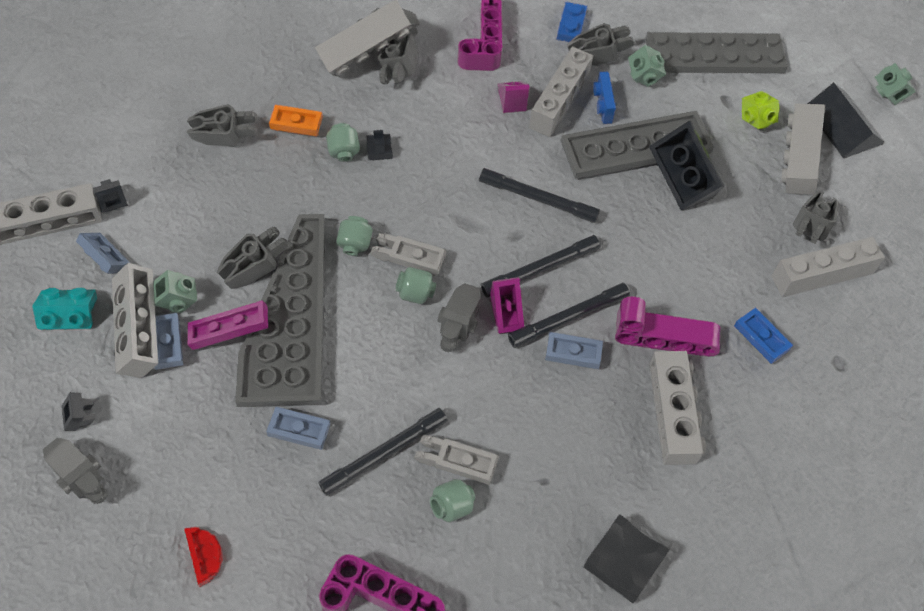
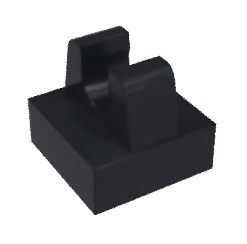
(379, 146)
(110, 195)
(73, 411)

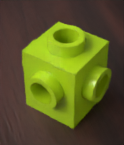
(760, 110)

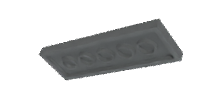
(719, 52)
(624, 144)

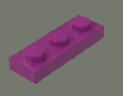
(227, 325)

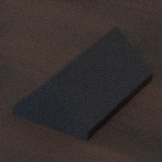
(845, 123)
(687, 166)

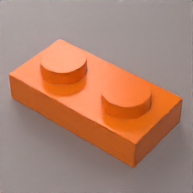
(296, 120)

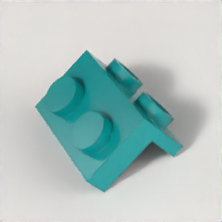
(64, 308)

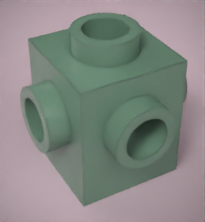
(646, 66)
(894, 83)
(174, 291)

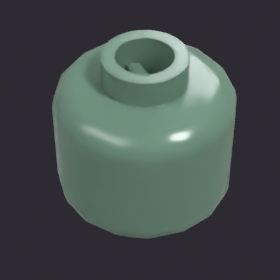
(342, 142)
(354, 235)
(415, 285)
(452, 500)

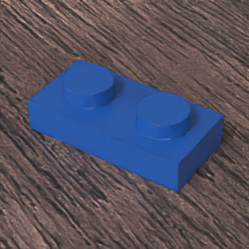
(571, 21)
(605, 102)
(763, 335)

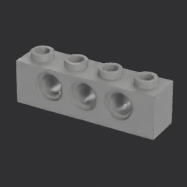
(560, 92)
(48, 213)
(134, 321)
(675, 447)

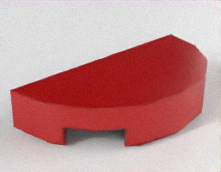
(205, 554)

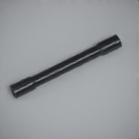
(502, 182)
(578, 249)
(532, 331)
(343, 475)

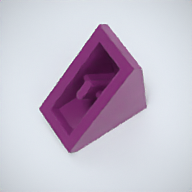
(513, 96)
(507, 304)

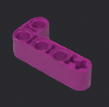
(486, 52)
(663, 331)
(359, 584)

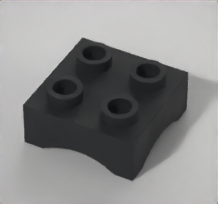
(625, 559)

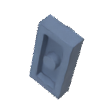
(102, 252)
(168, 341)
(574, 350)
(298, 428)

